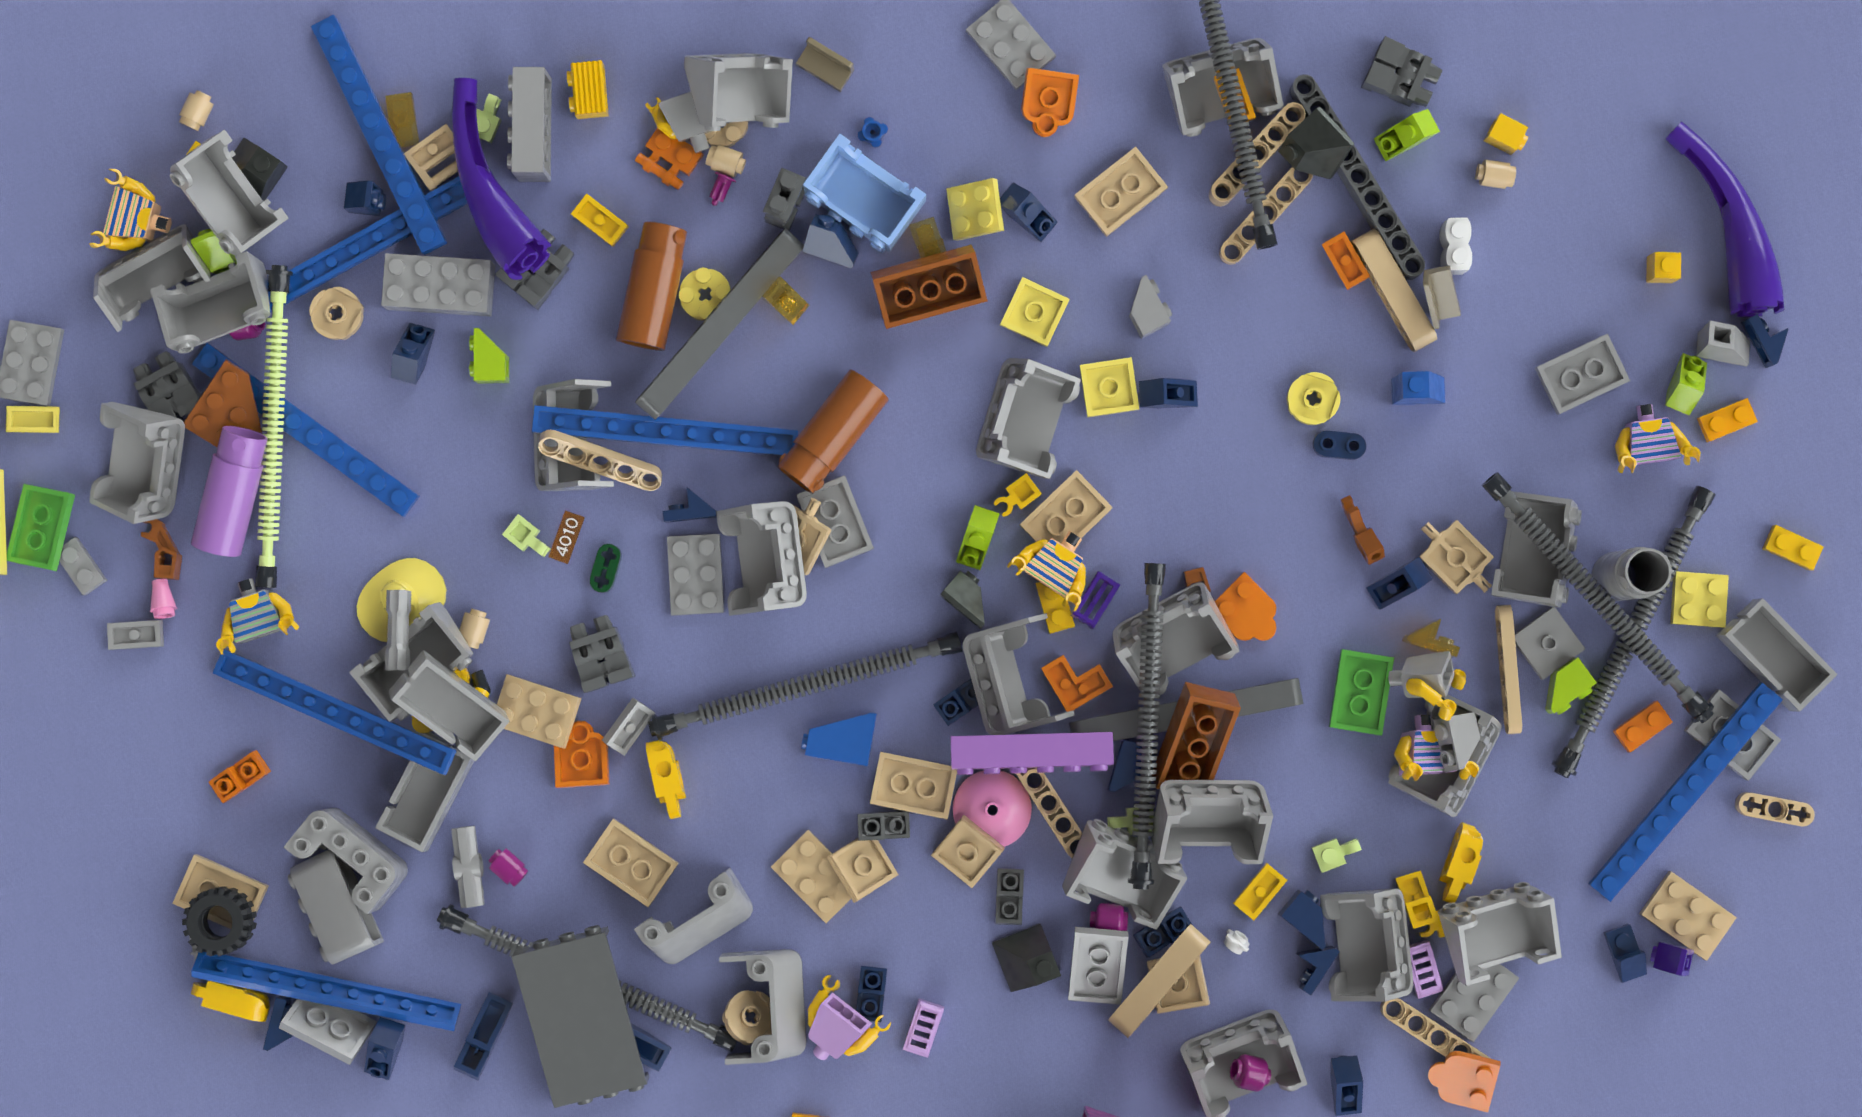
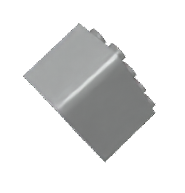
(1212, 815)
(357, 847)

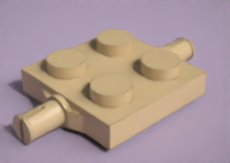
(812, 534)
(1456, 557)

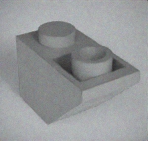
(1147, 310)
(1723, 344)
(1456, 740)

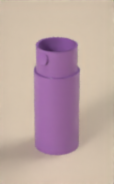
(230, 492)

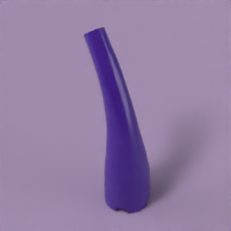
(501, 223)
(1750, 259)

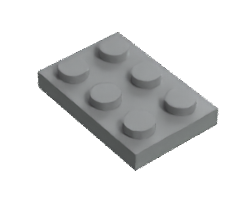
(1010, 42)
(30, 362)
(1582, 374)
(841, 515)
(695, 574)
(1752, 753)
(1098, 965)
(1472, 1006)
(328, 1028)

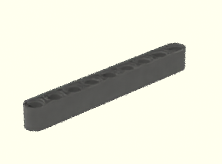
(1368, 186)
(719, 324)
(1251, 700)

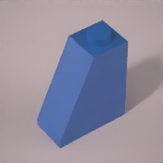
(1418, 388)
(842, 740)

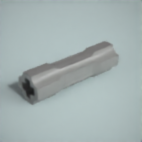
(398, 609)

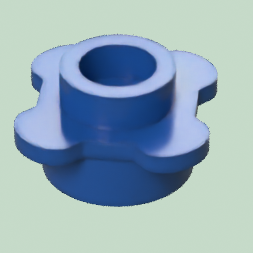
(871, 124)

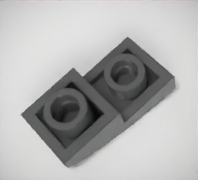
(883, 825)
(1009, 896)

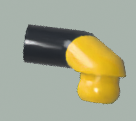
(481, 683)

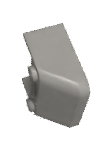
(128, 281)
(555, 474)
(999, 682)
(787, 1006)

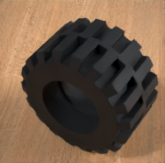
(198, 925)

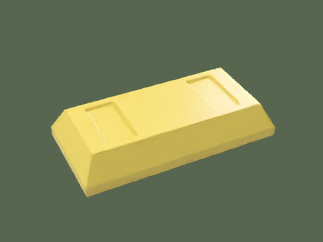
(32, 419)

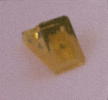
(927, 237)
(785, 300)
(1425, 638)

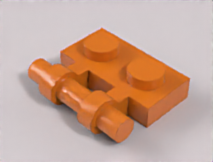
(678, 154)

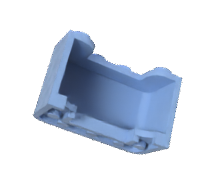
(863, 195)

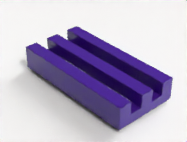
(1084, 617)

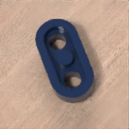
(1340, 445)

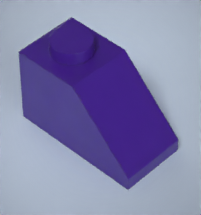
(1672, 958)

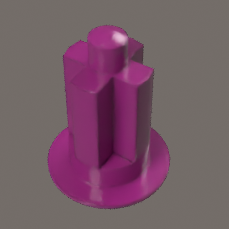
(720, 188)

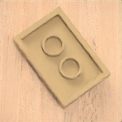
(1121, 191)
(1071, 507)
(538, 710)
(913, 785)
(631, 862)
(207, 874)
(812, 876)
(1687, 915)

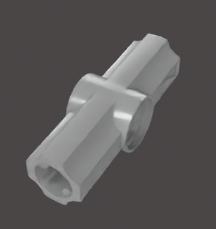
(468, 866)

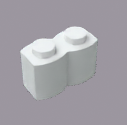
(1454, 238)

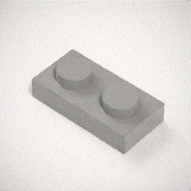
(81, 566)
(135, 634)
(628, 726)

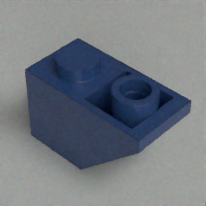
(364, 198)
(1027, 211)
(412, 353)
(384, 1048)

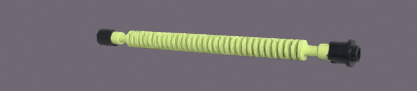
(278, 287)

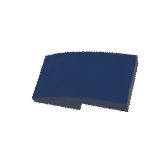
(957, 703)
(1169, 930)
(871, 992)

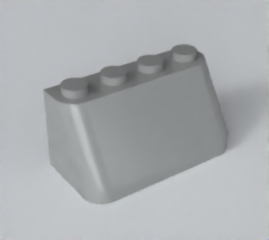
(326, 896)

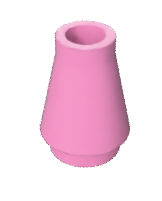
(162, 600)

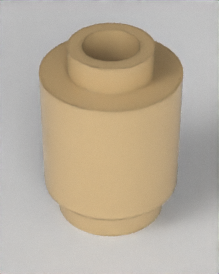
(196, 110)
(725, 160)
(1495, 174)
(474, 627)

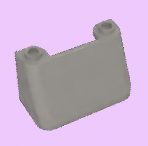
(739, 88)
(1195, 92)
(224, 195)
(214, 307)
(1025, 416)
(142, 463)
(768, 557)
(430, 632)
(1190, 633)
(1448, 790)
(729, 910)
(1371, 945)
(1211, 1056)

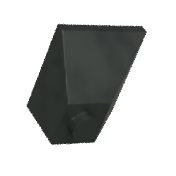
(1316, 145)
(258, 167)
(966, 597)
(1026, 958)

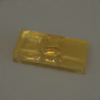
(403, 118)

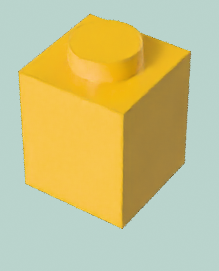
(1506, 134)
(1663, 267)

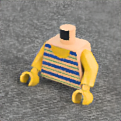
(131, 216)
(1055, 566)

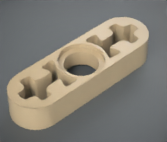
(1794, 805)

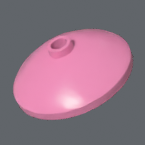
(1000, 790)

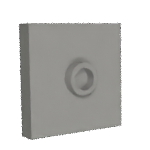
(1548, 643)

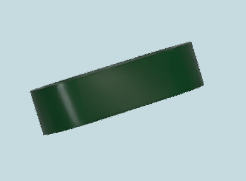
(612, 568)

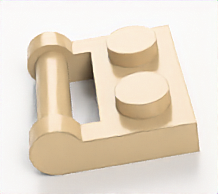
(432, 152)

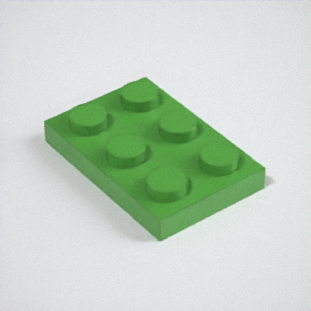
(40, 527)
(1361, 692)

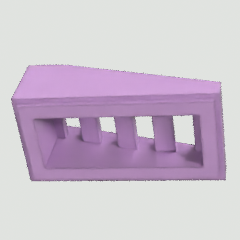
(1424, 946)
(929, 1007)

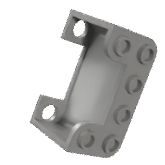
(1524, 569)
(1103, 869)
(1500, 929)

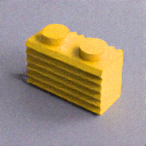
(589, 89)

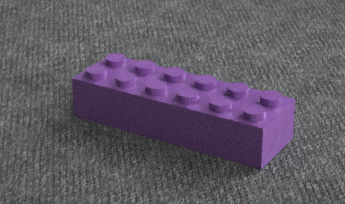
(1032, 751)

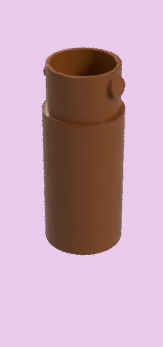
(652, 287)
(832, 431)

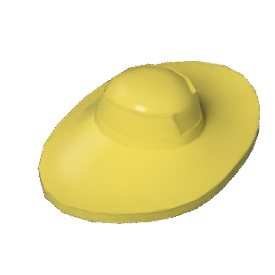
(406, 574)

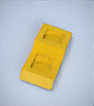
(1417, 899)

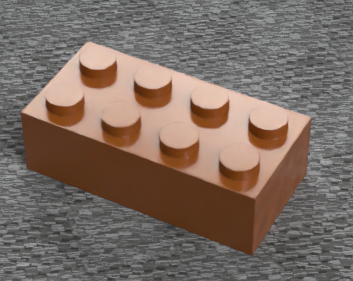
(929, 286)
(1197, 734)

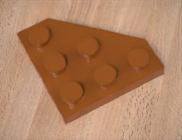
(224, 403)

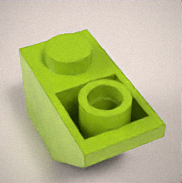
(1406, 134)
(211, 253)
(489, 362)
(1686, 384)
(977, 537)
(1566, 684)

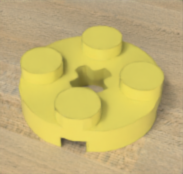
(693, 283)
(1326, 392)

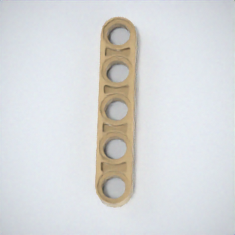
(1277, 206)
(591, 451)
(1508, 669)
(1428, 1027)

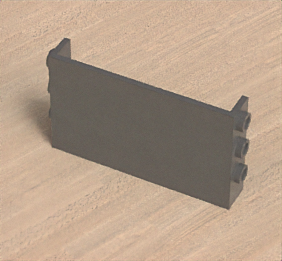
(579, 1017)

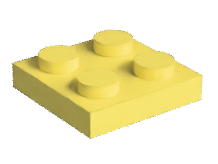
(975, 209)
(1034, 312)
(1109, 387)
(1699, 599)

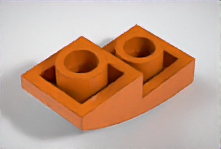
(239, 776)

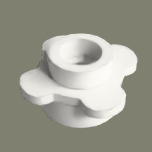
(1236, 941)

